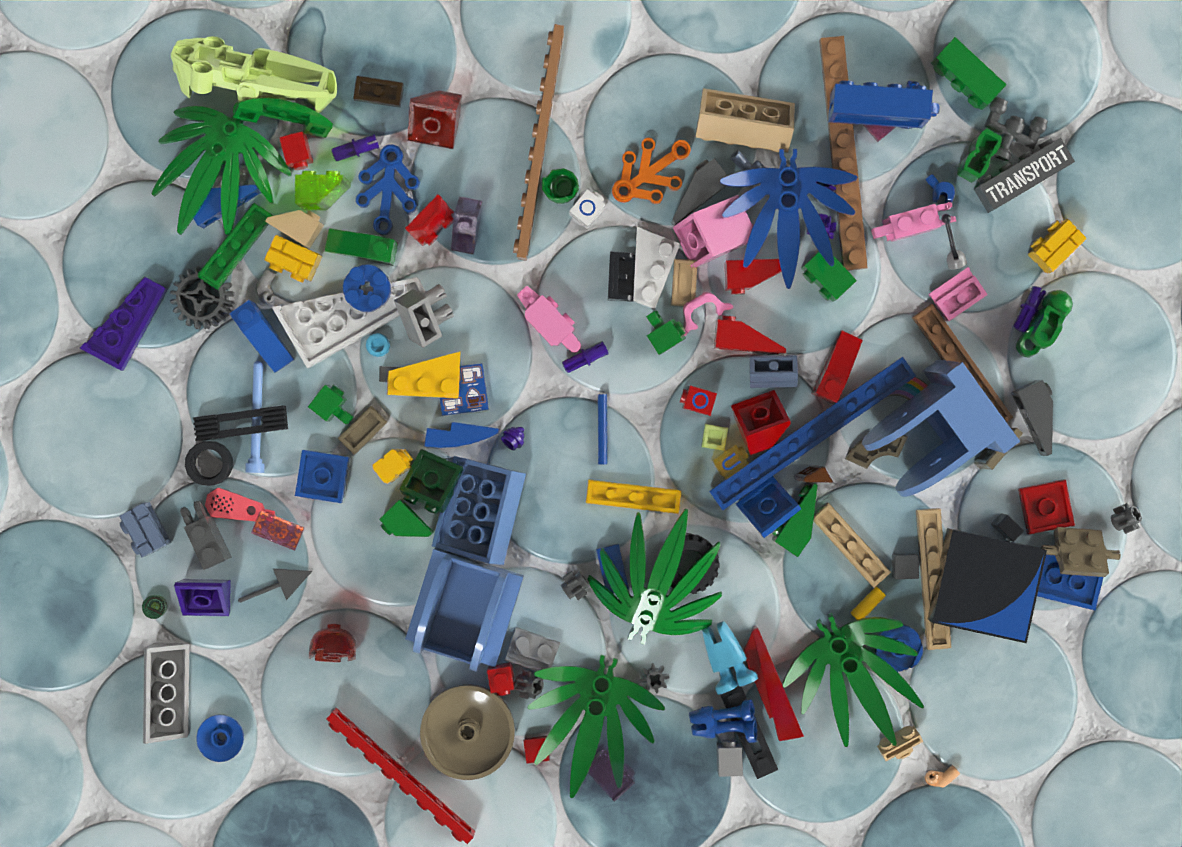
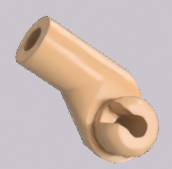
(941, 779)

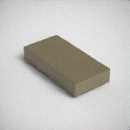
(363, 430)

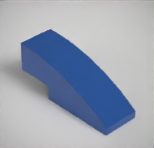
(460, 435)

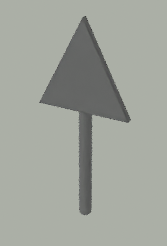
(287, 579)

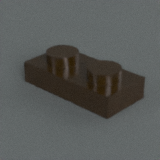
(378, 91)

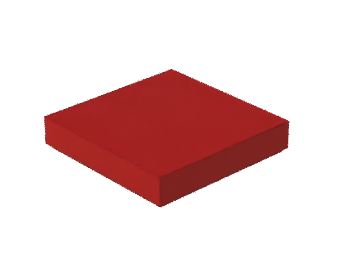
(1046, 506)

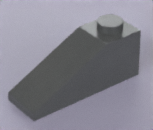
(701, 189)
(1037, 411)

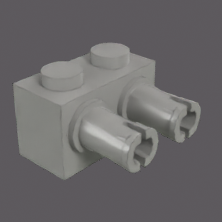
(418, 316)

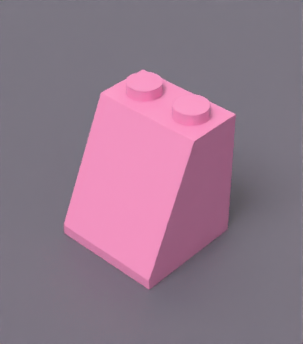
(709, 235)

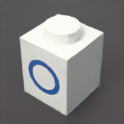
(588, 208)

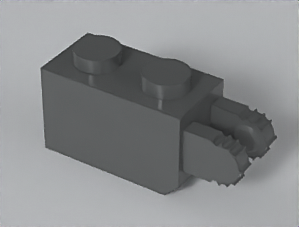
(205, 537)

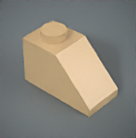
(298, 225)

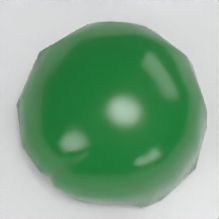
(560, 186)

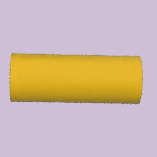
(868, 603)

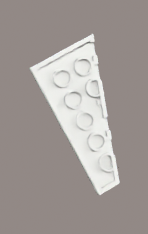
(330, 323)

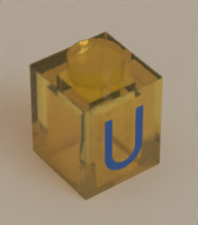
(731, 461)

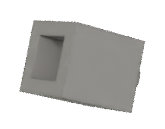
(729, 758)

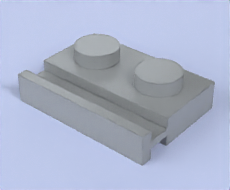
(531, 650)

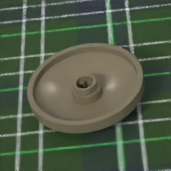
(467, 732)

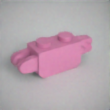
(912, 222)
(545, 318)

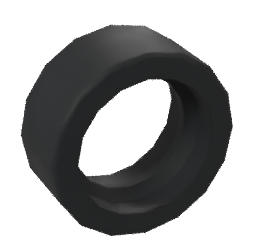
(190, 461)

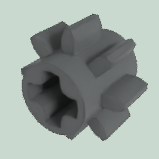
(1126, 518)
(574, 585)
(654, 671)
(528, 684)

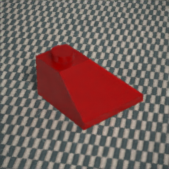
(761, 421)

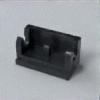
(621, 276)

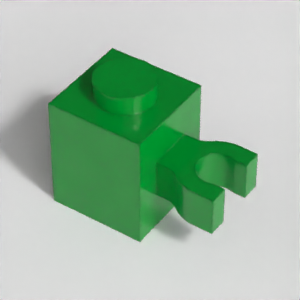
(665, 334)
(329, 404)

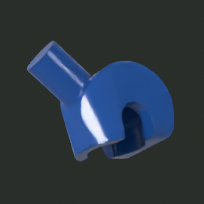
(941, 188)

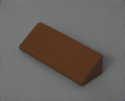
(814, 474)

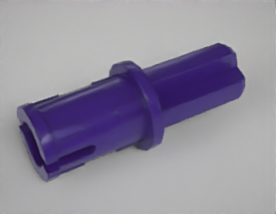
(354, 148)
(1029, 308)
(585, 357)

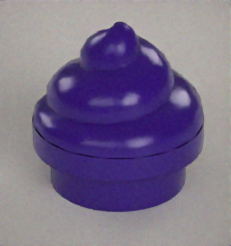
(513, 438)

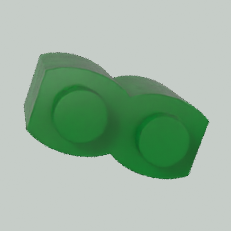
(979, 154)

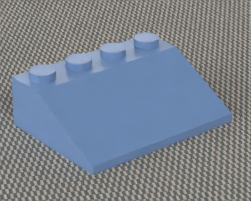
(480, 512)

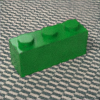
(968, 74)

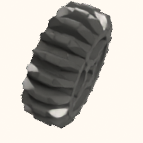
(200, 306)

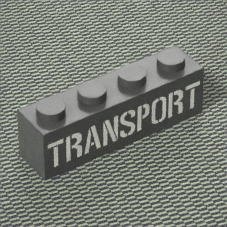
(1023, 175)

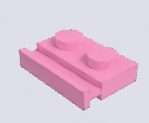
(957, 294)

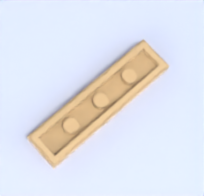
(851, 545)

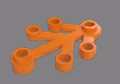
(647, 173)

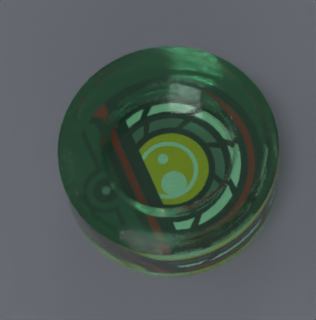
(154, 606)

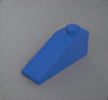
(211, 208)
(262, 335)

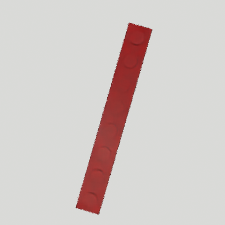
(407, 782)

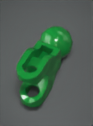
(1047, 323)

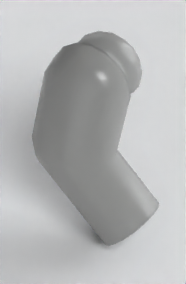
(264, 288)

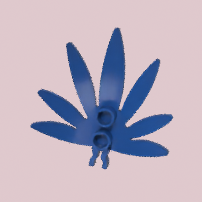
(788, 193)

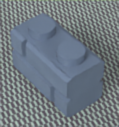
(773, 371)
(144, 529)

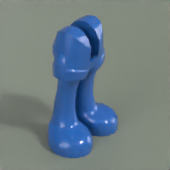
(706, 721)

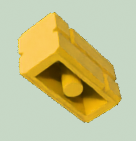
(1056, 245)
(292, 258)
(393, 465)

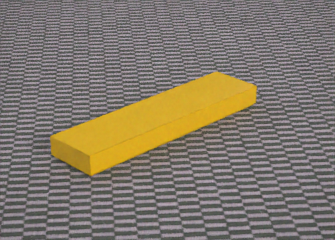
(633, 496)

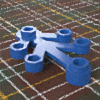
(387, 186)

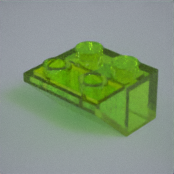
(319, 191)

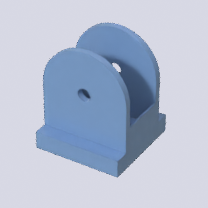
(959, 416)
(463, 609)

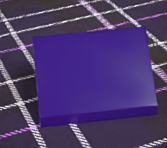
(203, 597)

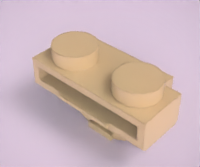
(905, 738)

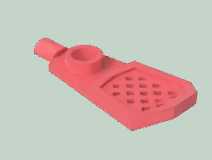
(240, 506)

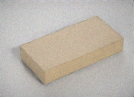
(683, 282)

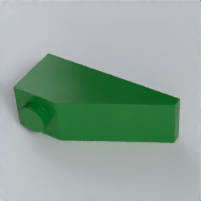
(361, 246)

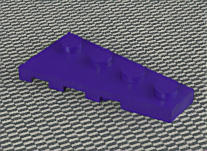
(123, 330)

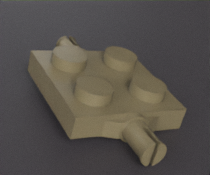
(1081, 552)

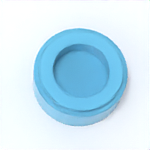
(378, 345)

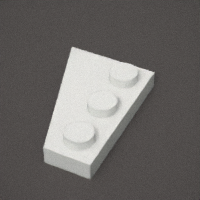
(652, 265)

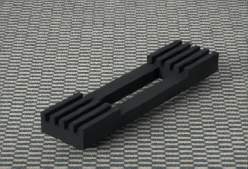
(209, 427)
(762, 761)

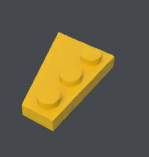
(427, 379)

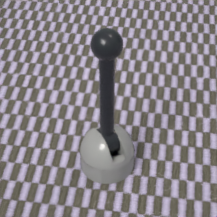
(955, 258)

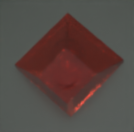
(434, 118)

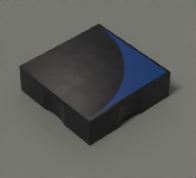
(987, 585)

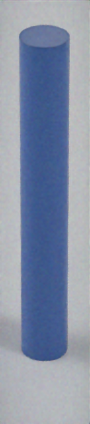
(602, 429)

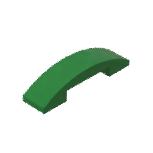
(285, 110)

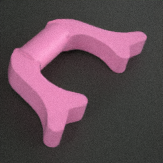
(698, 301)

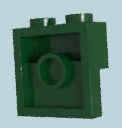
(431, 482)

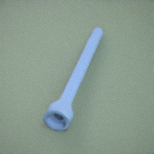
(255, 463)

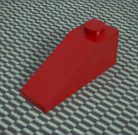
(741, 278)
(741, 337)
(837, 367)

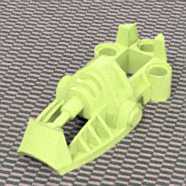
(263, 74)

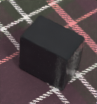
(1007, 527)

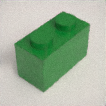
(830, 279)

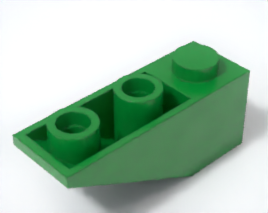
(797, 530)

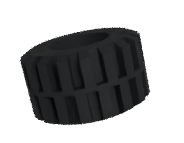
(700, 545)

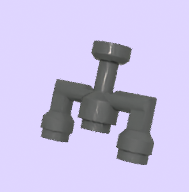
(1012, 129)

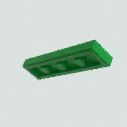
(235, 246)

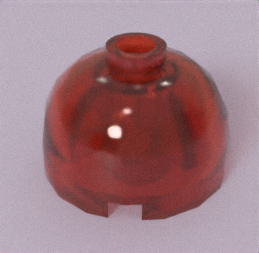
(332, 644)

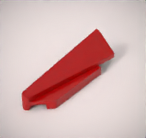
(771, 688)

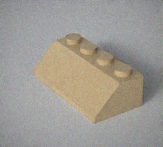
(745, 120)

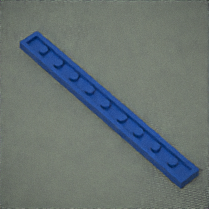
(813, 433)

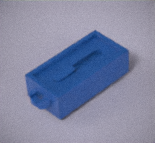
(881, 105)

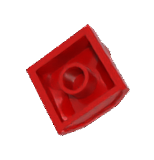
(431, 221)

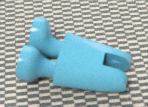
(725, 655)

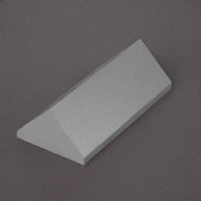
(166, 692)

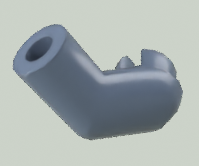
(743, 163)

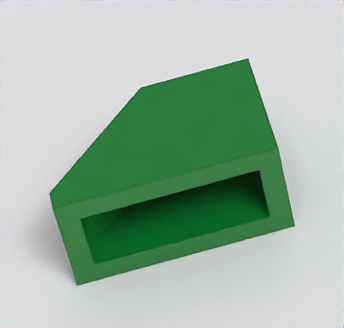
(404, 522)

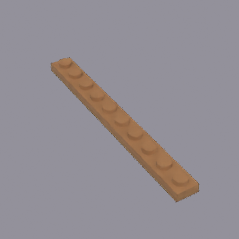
(540, 132)
(843, 157)

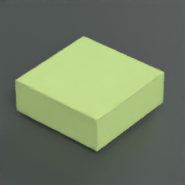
(714, 437)

